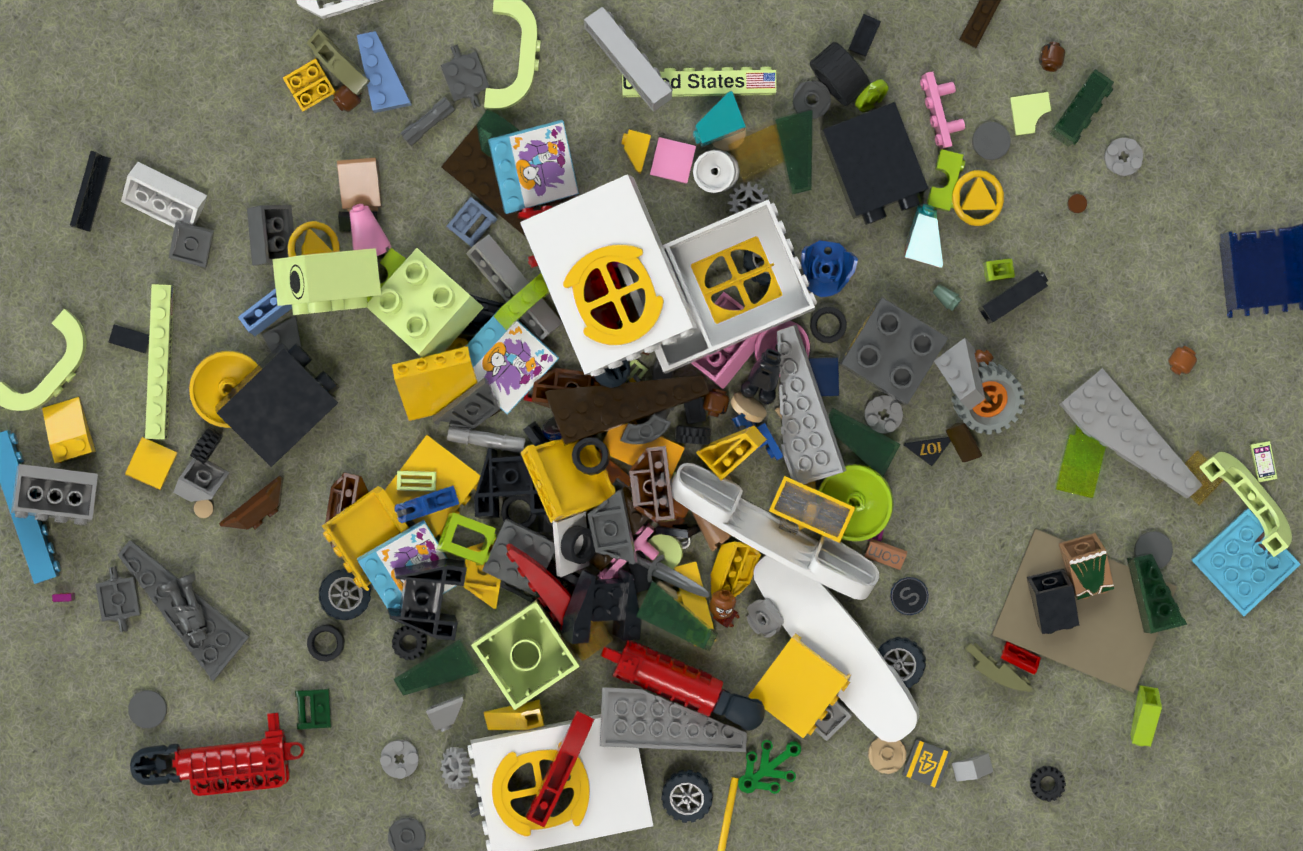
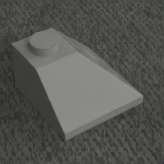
(200, 481)
(445, 713)

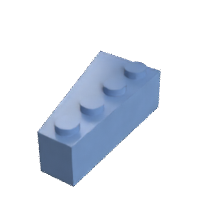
(384, 85)

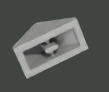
(972, 768)

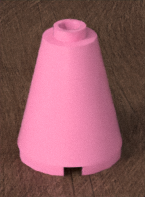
(367, 231)

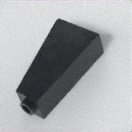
(1013, 296)

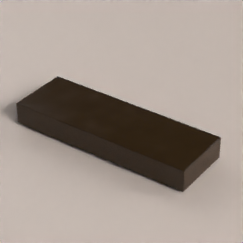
(979, 22)

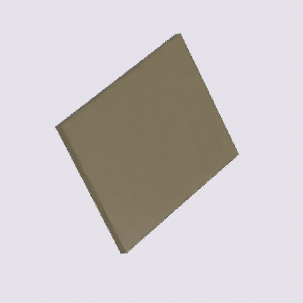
(1110, 631)

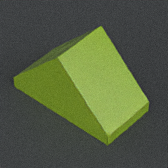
(998, 270)

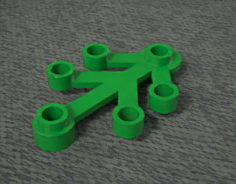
(766, 768)

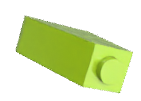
(1145, 716)

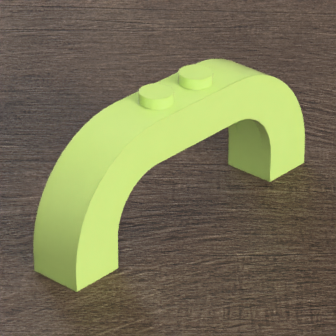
(505, 98)
(62, 372)
(1275, 525)

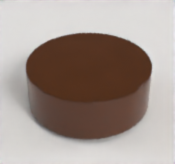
(1077, 203)

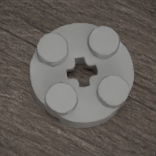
(1129, 147)
(874, 420)
(764, 609)
(401, 769)

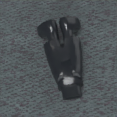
(765, 376)

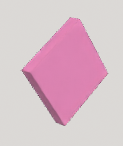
(672, 160)

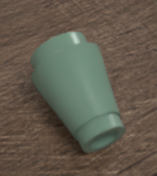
(947, 297)

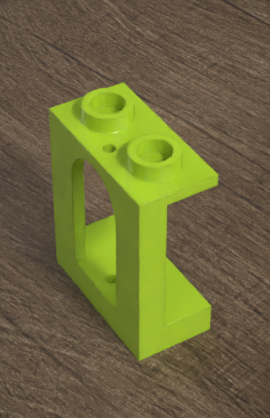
(446, 545)

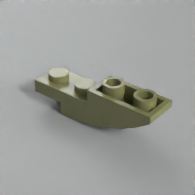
(337, 62)
(1002, 674)

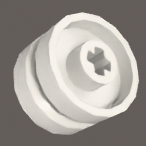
(727, 171)

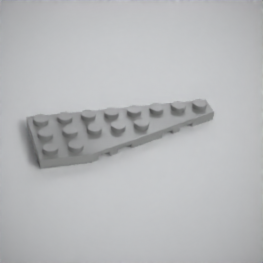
(1115, 422)
(807, 434)
(647, 721)

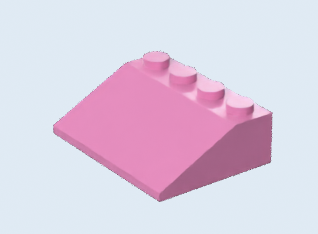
(724, 364)

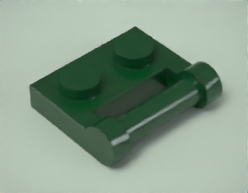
(319, 708)

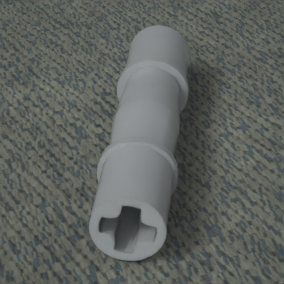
(486, 439)

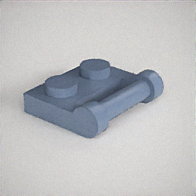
(466, 219)

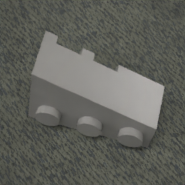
(962, 373)

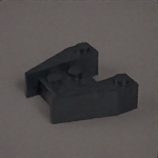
(504, 479)
(423, 596)
(602, 601)

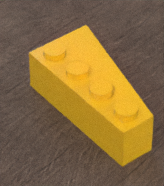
(695, 603)

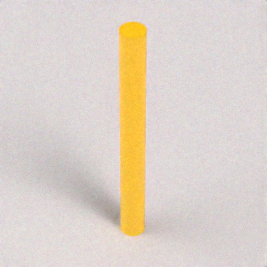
(728, 814)

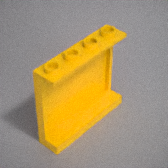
(433, 381)
(449, 472)
(560, 484)
(361, 529)
(799, 687)

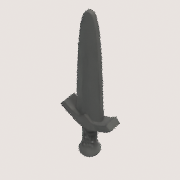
(671, 576)

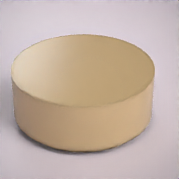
(203, 508)

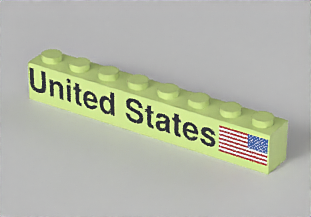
(714, 83)
(159, 361)

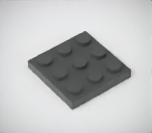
(528, 541)

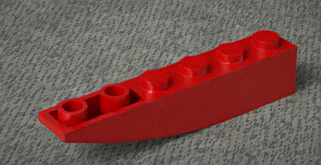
(541, 580)
(560, 769)

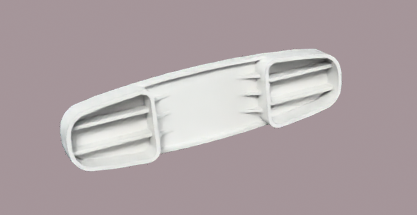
(820, 560)
(828, 629)

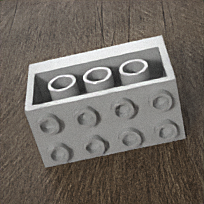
(58, 481)

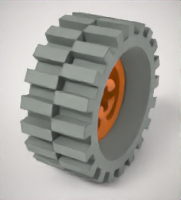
(1005, 394)

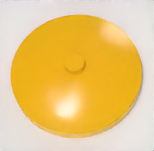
(216, 379)

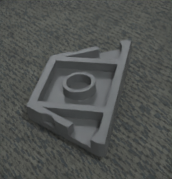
(471, 407)
(612, 529)

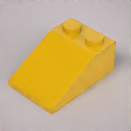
(67, 430)

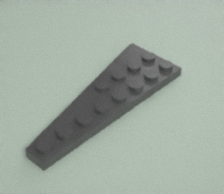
(223, 635)

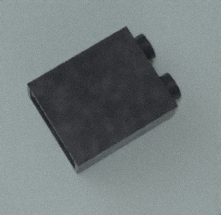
(875, 163)
(278, 403)

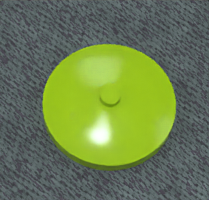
(868, 494)

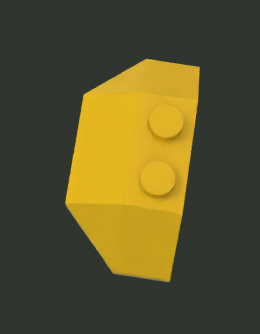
(734, 567)

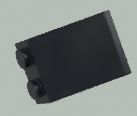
(1053, 601)

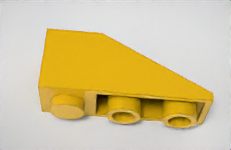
(523, 718)

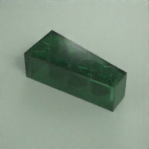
(1082, 108)
(795, 145)
(867, 444)
(1153, 596)
(672, 616)
(442, 667)

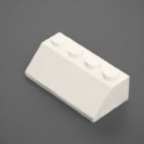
(162, 196)

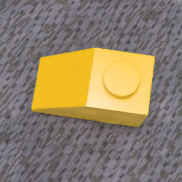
(636, 148)

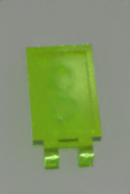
(1080, 464)

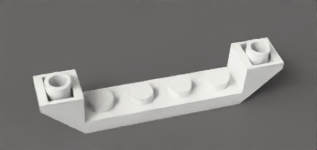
(332, 9)

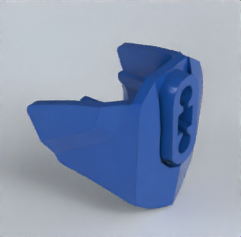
(840, 265)

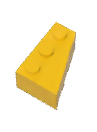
(730, 451)

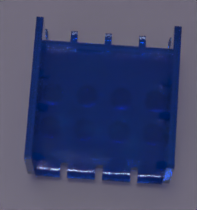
(1262, 269)

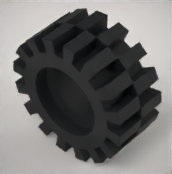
(693, 435)
(206, 445)
(401, 651)
(1036, 783)

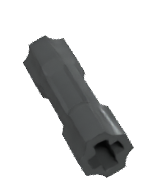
(438, 112)

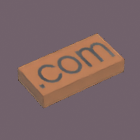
(885, 554)

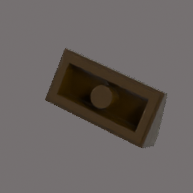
(963, 442)

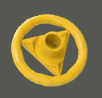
(978, 197)
(312, 243)

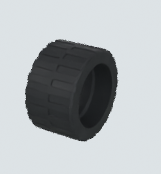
(840, 73)

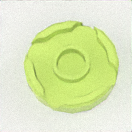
(669, 547)

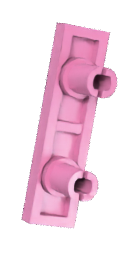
(937, 116)
(640, 543)

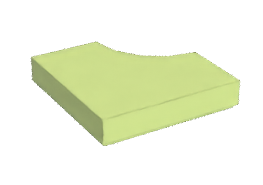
(1027, 111)

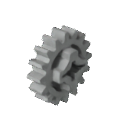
(748, 194)
(455, 767)

